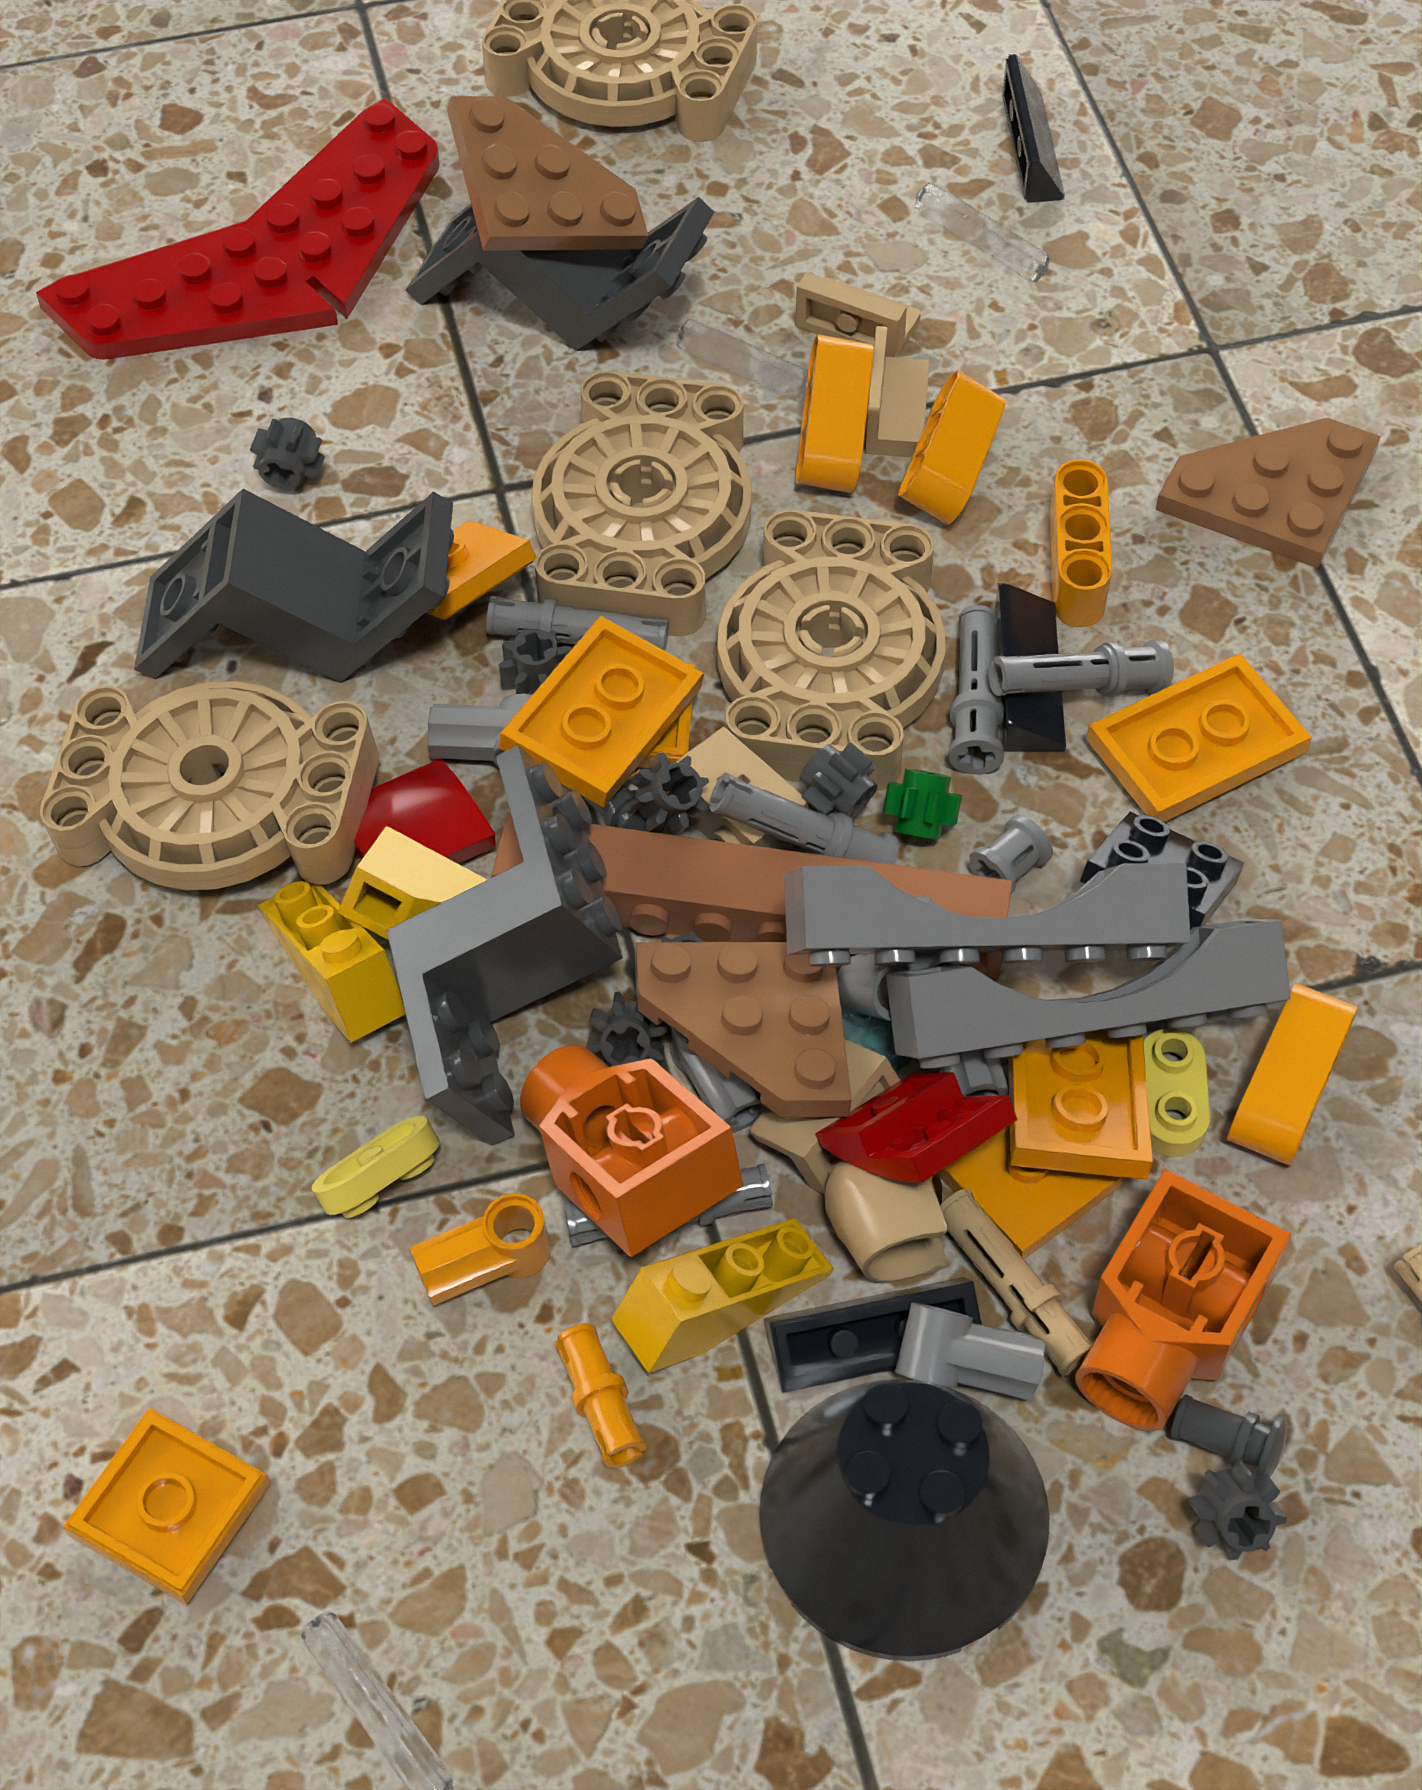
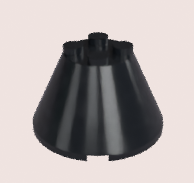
(904, 1519)

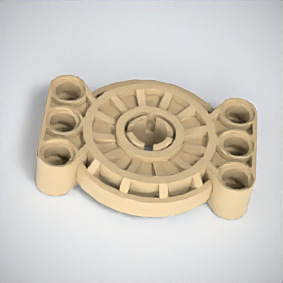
(625, 60)
(655, 446)
(840, 588)
(157, 793)

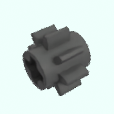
(287, 453)
(530, 659)
(673, 777)
(838, 781)
(617, 1021)
(1237, 1510)

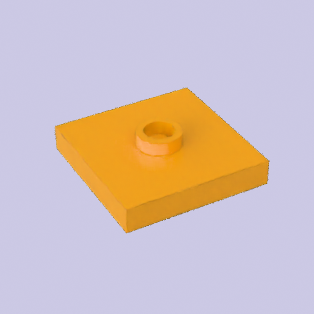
(479, 562)
(1025, 1201)
(167, 1505)

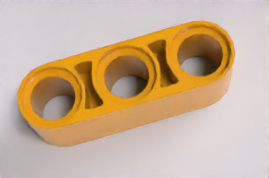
(834, 414)
(952, 448)
(1080, 543)
(1292, 1074)

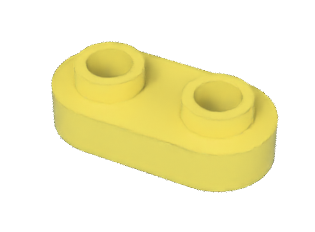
(1176, 1087)
(396, 1153)

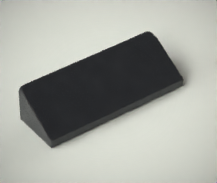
(1030, 134)
(1028, 629)
(855, 1334)

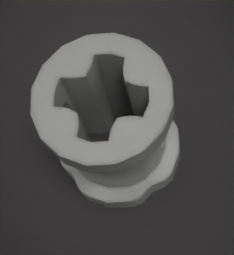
(1013, 852)

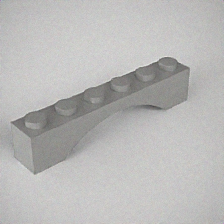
(860, 912)
(962, 1010)

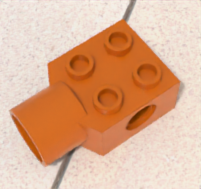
(629, 1144)
(1176, 1300)

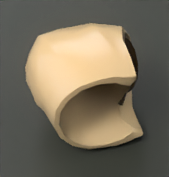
(887, 1222)

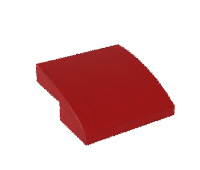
(430, 809)
(916, 1127)

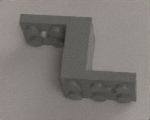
(571, 290)
(296, 586)
(504, 947)

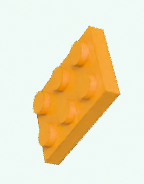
(602, 710)
(1198, 738)
(1082, 1107)

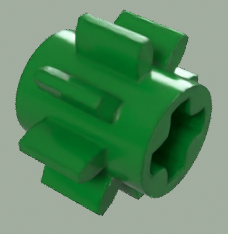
(922, 803)

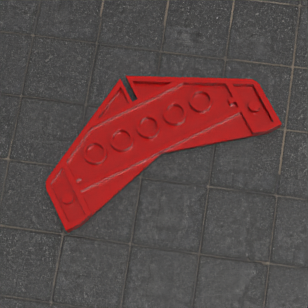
(276, 271)

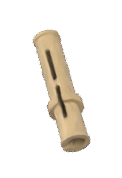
(1033, 1303)

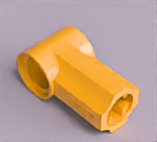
(476, 1252)

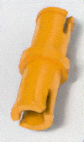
(600, 1395)

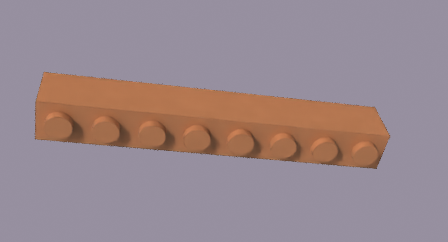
(739, 889)

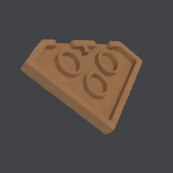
(536, 186)
(1274, 488)
(753, 1017)

